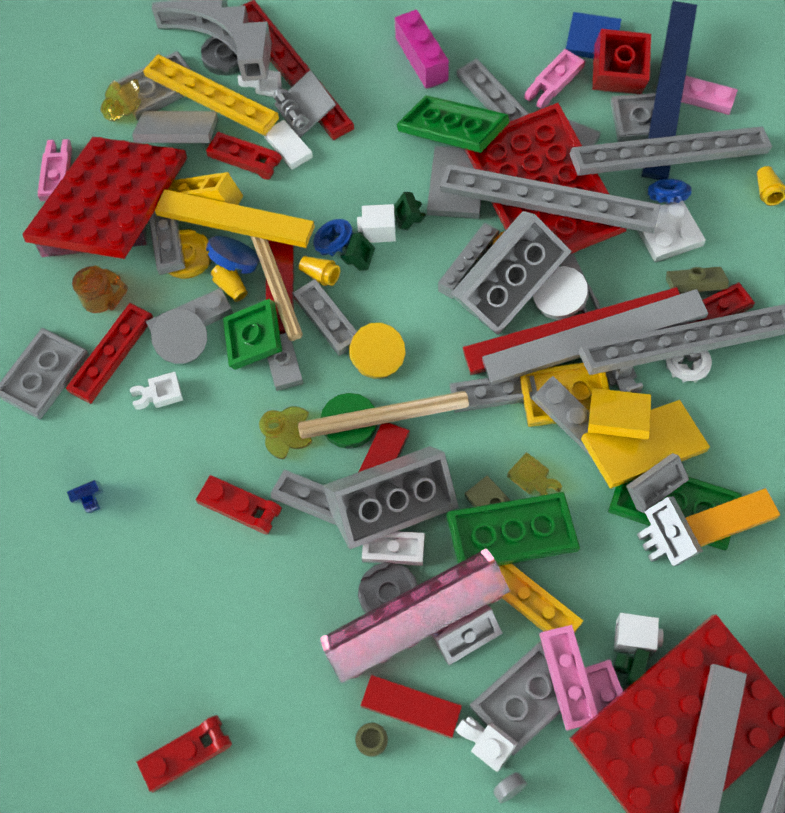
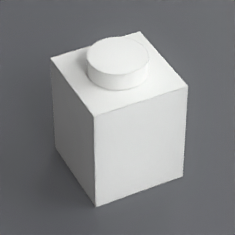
(377, 223)
(637, 632)

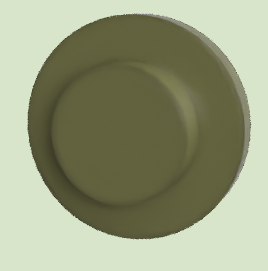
(371, 739)

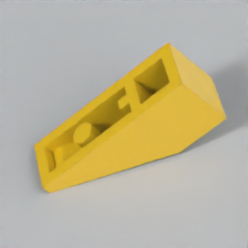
(214, 186)

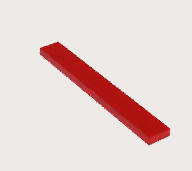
(293, 68)
(474, 353)

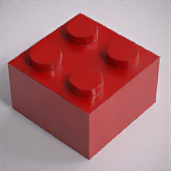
(621, 61)

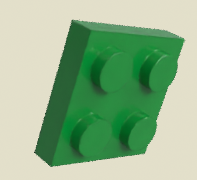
(252, 334)

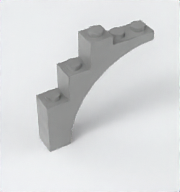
(229, 24)

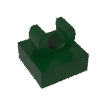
(407, 211)
(359, 252)
(634, 666)

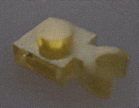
(531, 475)

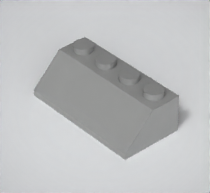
(511, 272)
(391, 496)

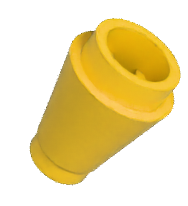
(770, 186)
(322, 270)
(229, 282)

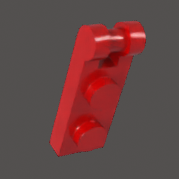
(243, 155)
(238, 504)
(183, 754)

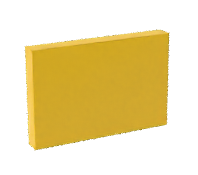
(572, 377)

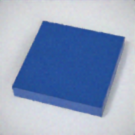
(585, 30)

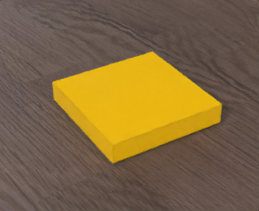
(620, 413)

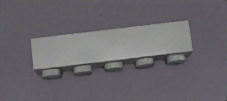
(467, 259)

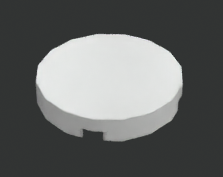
(562, 294)

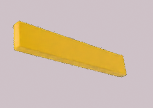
(211, 94)
(235, 218)

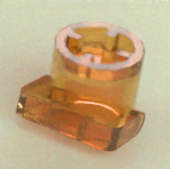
(95, 288)

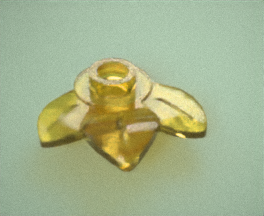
(120, 100)
(287, 433)

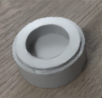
(509, 787)

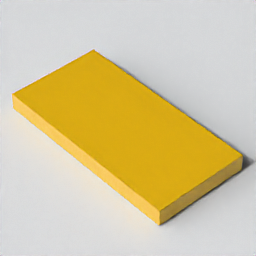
(627, 458)

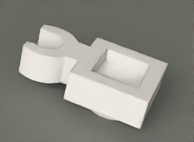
(161, 391)

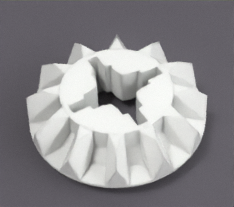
(700, 367)

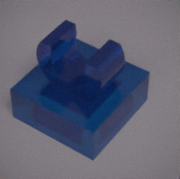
(86, 494)

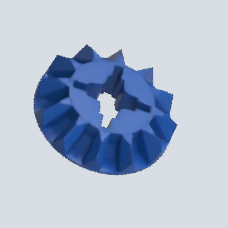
(669, 191)
(327, 233)

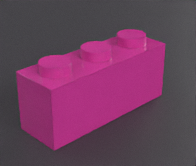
(421, 49)

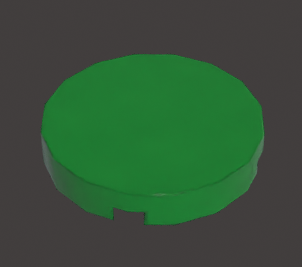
(344, 404)

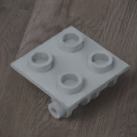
(303, 103)

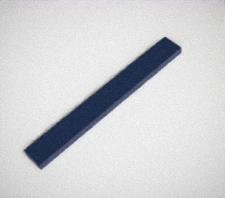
(671, 79)

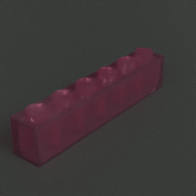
(414, 615)

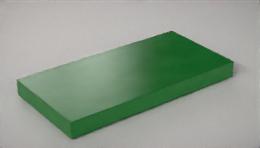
(453, 123)
(691, 497)
(515, 529)

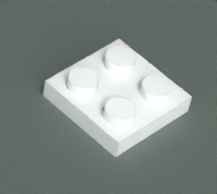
(673, 233)

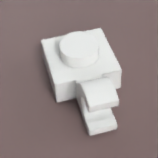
(264, 87)
(491, 744)

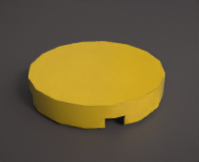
(194, 253)
(377, 350)

